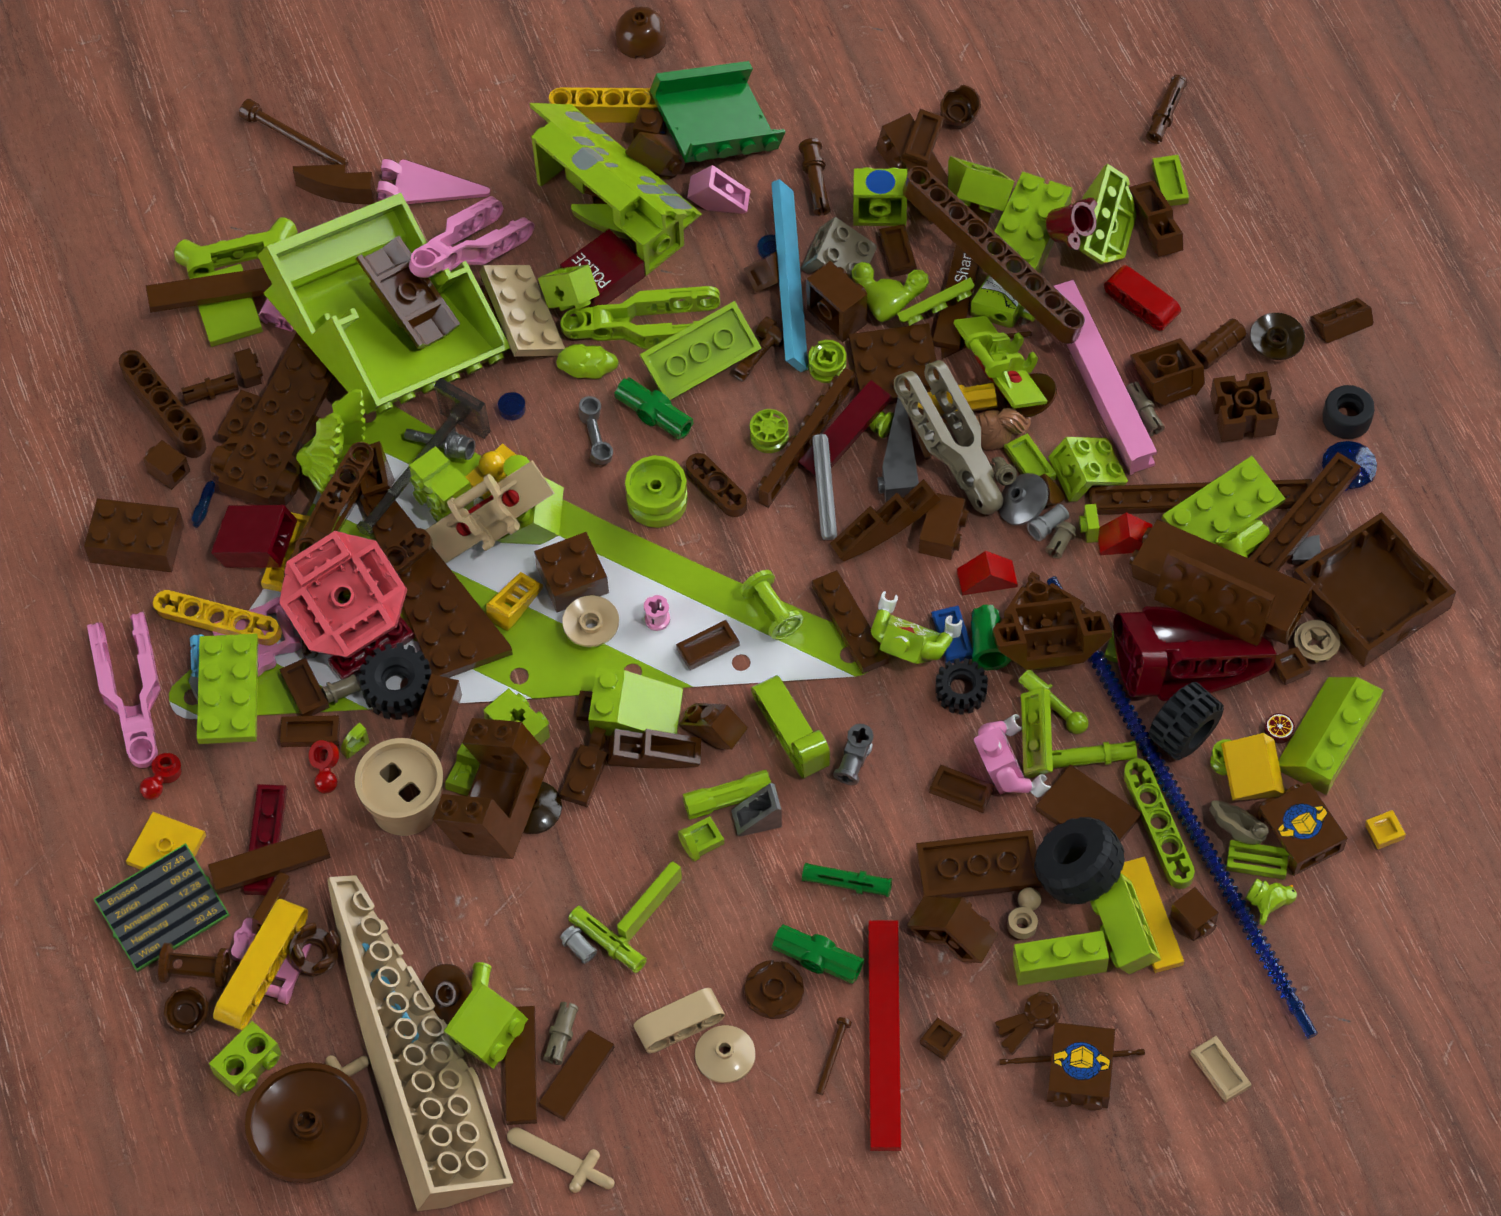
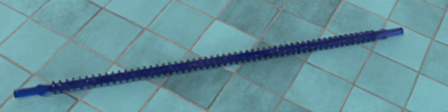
(1295, 1005)

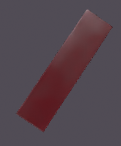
(851, 424)
(266, 827)

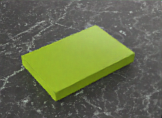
(229, 319)

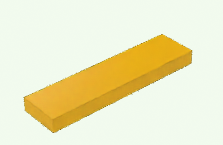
(1155, 914)

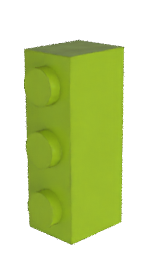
(1126, 927)
(1060, 958)

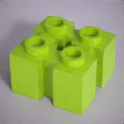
(437, 482)

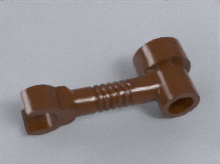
(771, 335)

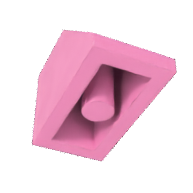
(718, 191)

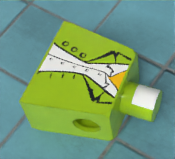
(997, 305)

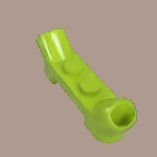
(206, 258)

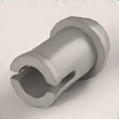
(578, 944)

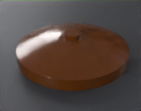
(306, 1122)

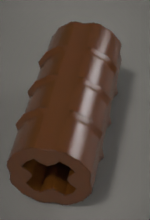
(1219, 342)

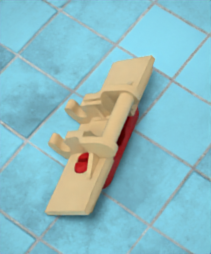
(492, 516)

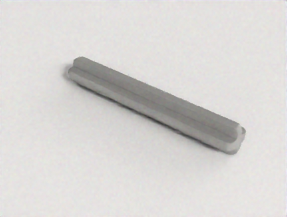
(824, 487)

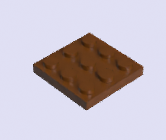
(890, 352)

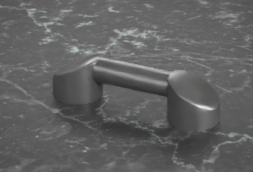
(589, 414)

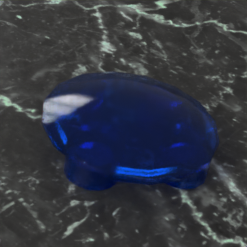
(1359, 454)

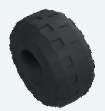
(1079, 860)

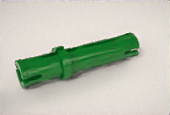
(845, 879)

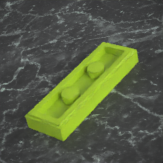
(1036, 732)
(649, 901)

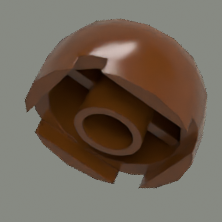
(640, 33)

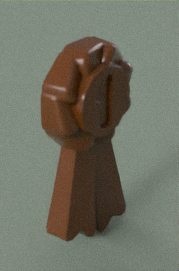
(1039, 1012)

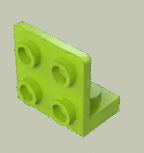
(1085, 463)

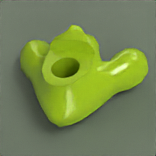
(888, 296)

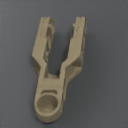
(965, 460)

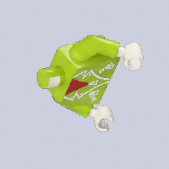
(909, 639)

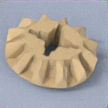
(1319, 630)

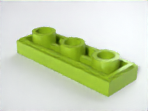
(936, 302)

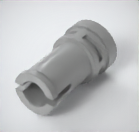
(1043, 525)

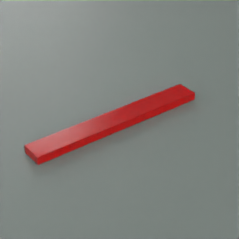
(884, 1036)

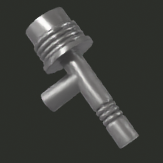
(454, 445)

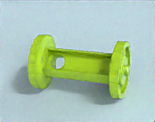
(783, 621)

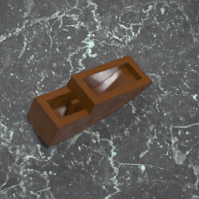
(335, 183)
(1157, 218)
(653, 749)

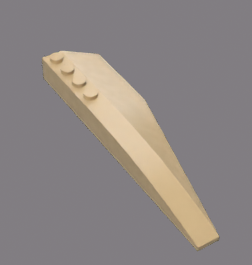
(425, 1085)

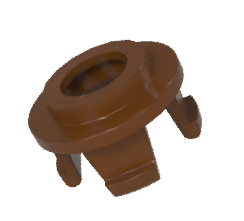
(312, 935)

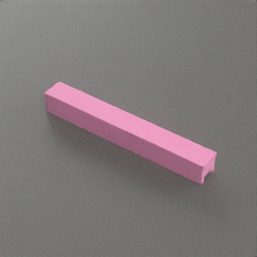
(1109, 390)

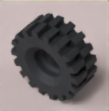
(388, 664)

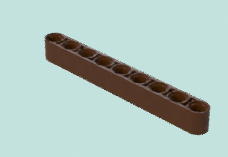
(1005, 266)

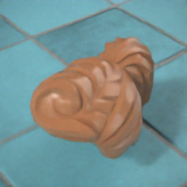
(1001, 427)

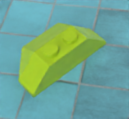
(1114, 217)

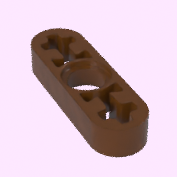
(713, 473)

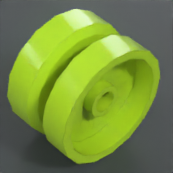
(656, 491)

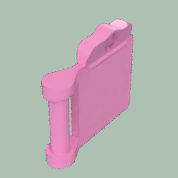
(267, 653)
(288, 972)

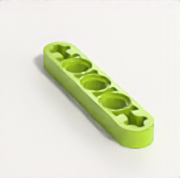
(1159, 836)

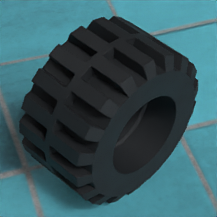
(1186, 721)

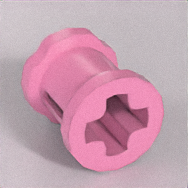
(659, 614)

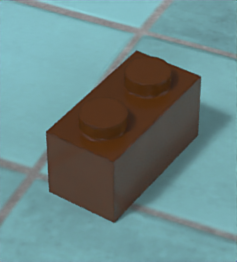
(247, 366)

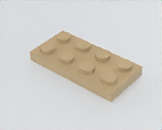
(521, 310)

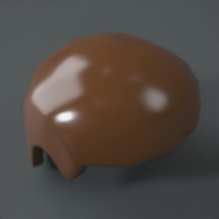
(960, 106)
(186, 1010)

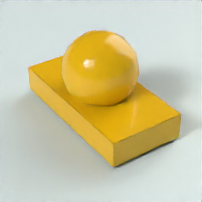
(490, 463)

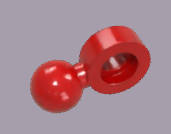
(325, 780)
(152, 787)

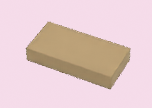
(1220, 1069)

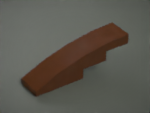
(878, 526)

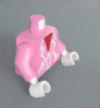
(1001, 760)

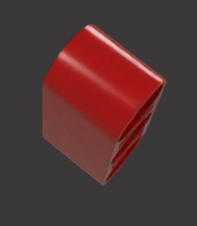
(1142, 298)

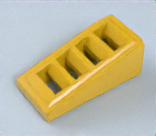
(507, 616)

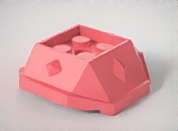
(319, 576)

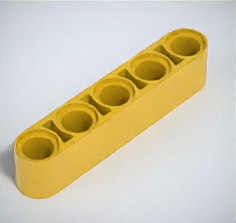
(606, 104)
(260, 964)

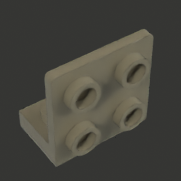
(840, 245)

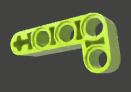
(803, 746)

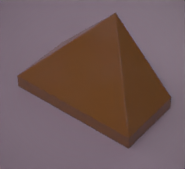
(379, 475)

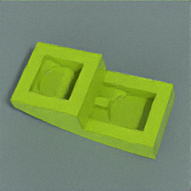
(463, 772)

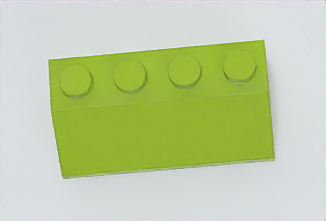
(1330, 731)

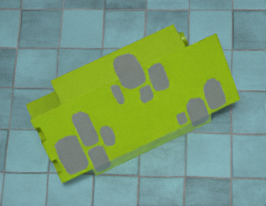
(640, 200)

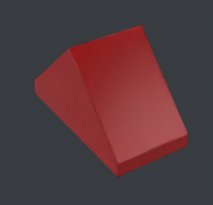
(1122, 535)
(986, 574)

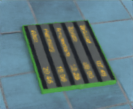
(161, 905)

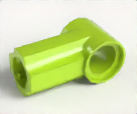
(1245, 539)

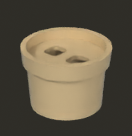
(387, 771)

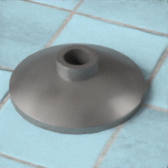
(1024, 499)

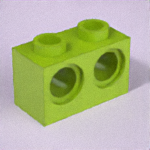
(239, 1054)

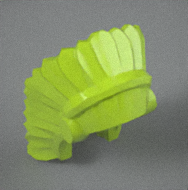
(333, 439)

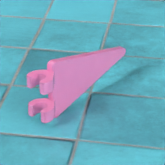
(425, 184)

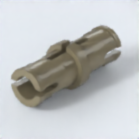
(1145, 409)
(561, 1033)

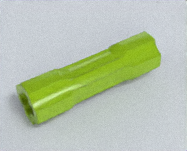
(706, 800)

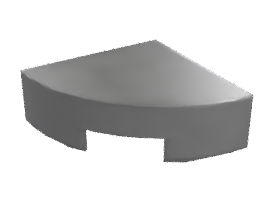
(1308, 549)

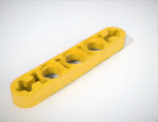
(208, 608)

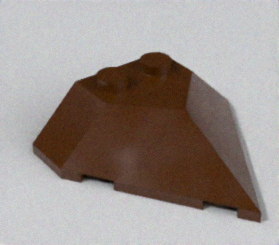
(1049, 627)

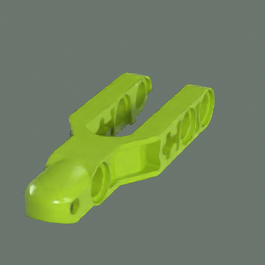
(614, 320)

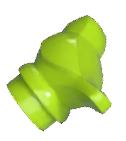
(1269, 897)

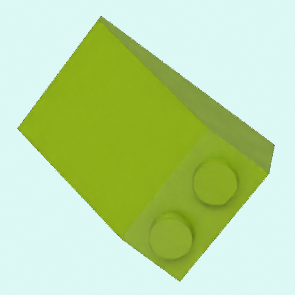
(633, 703)

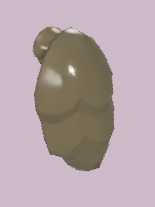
(1239, 823)

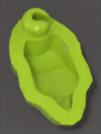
(586, 361)

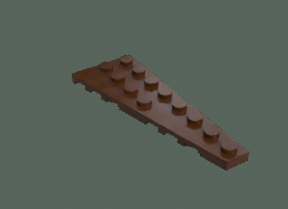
(441, 612)

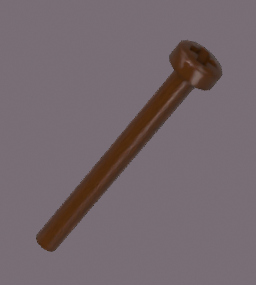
(843, 1024)

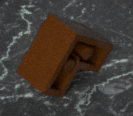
(954, 925)

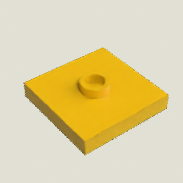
(160, 838)

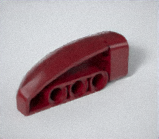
(1169, 649)

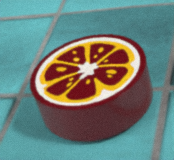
(1279, 727)

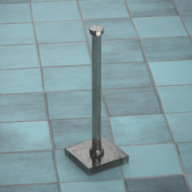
(459, 409)

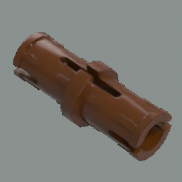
(209, 388)

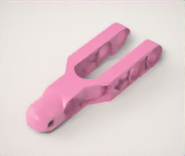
(440, 255)
(137, 719)

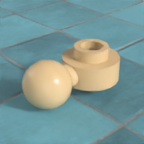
(1028, 900)

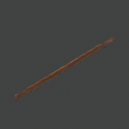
(1048, 1058)

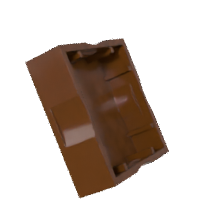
(1374, 589)

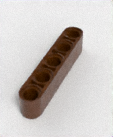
(166, 413)

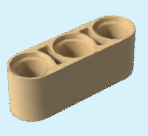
(679, 1020)

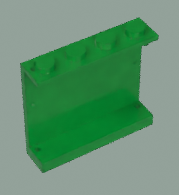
(713, 112)

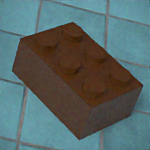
(134, 535)

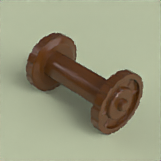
(194, 965)

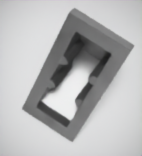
(758, 812)

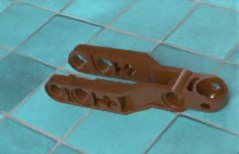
(330, 511)

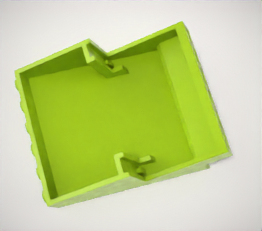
(347, 325)

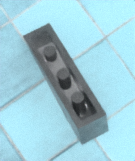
(899, 463)

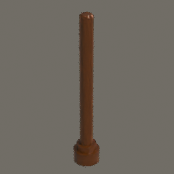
(251, 111)

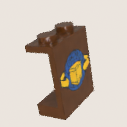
(1303, 827)
(1081, 1066)

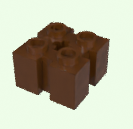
(1244, 406)

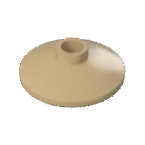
(587, 611)
(729, 1066)

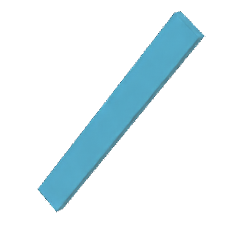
(789, 276)

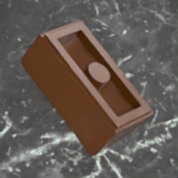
(1343, 320)

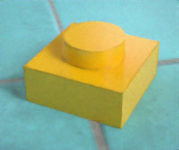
(1385, 829)

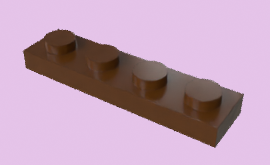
(849, 621)

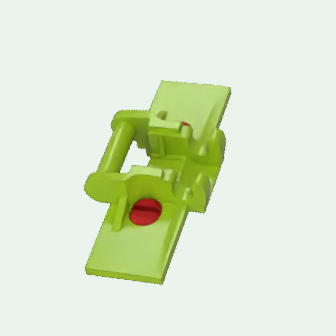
(1002, 361)

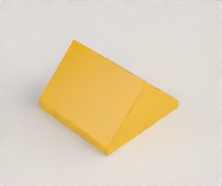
(1253, 767)

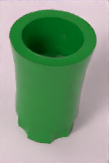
(984, 645)

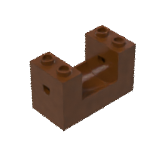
(502, 792)

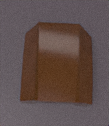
(1169, 371)

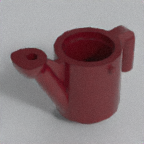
(1072, 222)

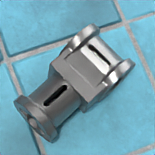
(854, 754)

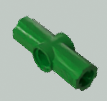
(654, 408)
(818, 954)

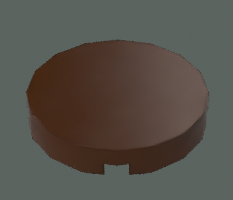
(774, 989)

